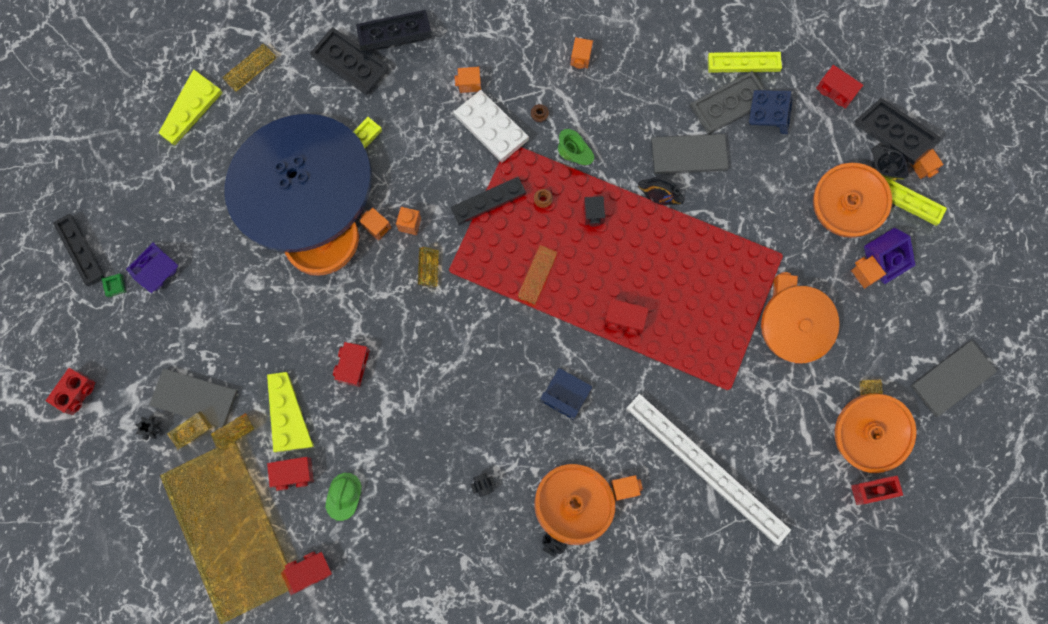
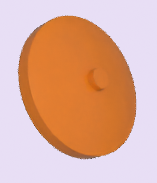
(852, 200)
(328, 257)
(800, 324)
(875, 433)
(574, 504)

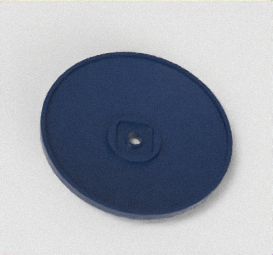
(313, 205)

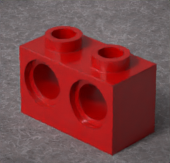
(67, 388)

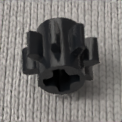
(143, 426)
(483, 484)
(552, 545)

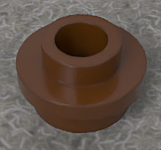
(539, 117)

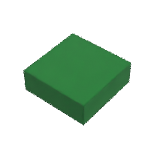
(114, 285)

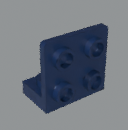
(771, 109)
(566, 394)

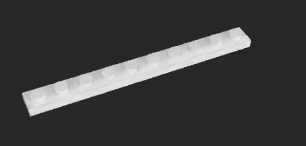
(708, 470)

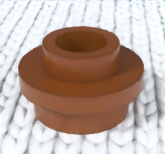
(543, 193)

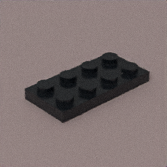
(393, 30)
(348, 62)
(897, 131)

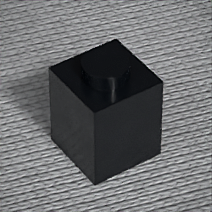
(594, 211)

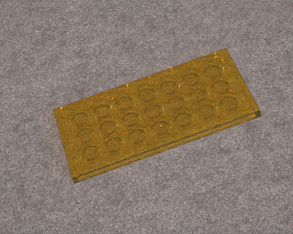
(227, 531)

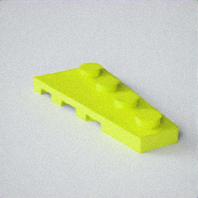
(190, 105)
(287, 421)

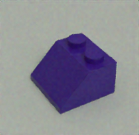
(892, 252)
(152, 268)

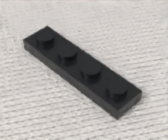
(488, 200)
(78, 250)

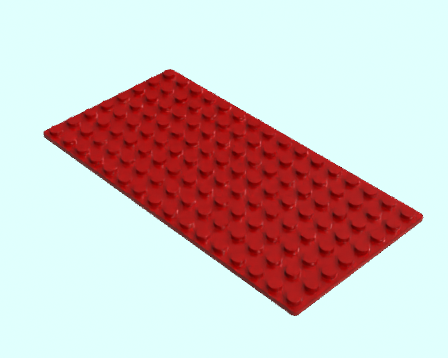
(691, 275)

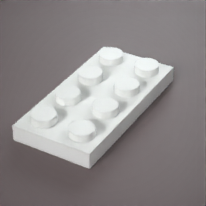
(491, 126)

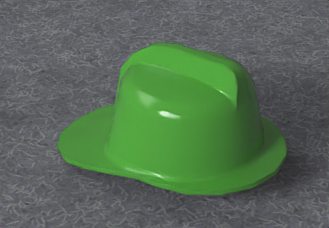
(573, 148)
(343, 496)

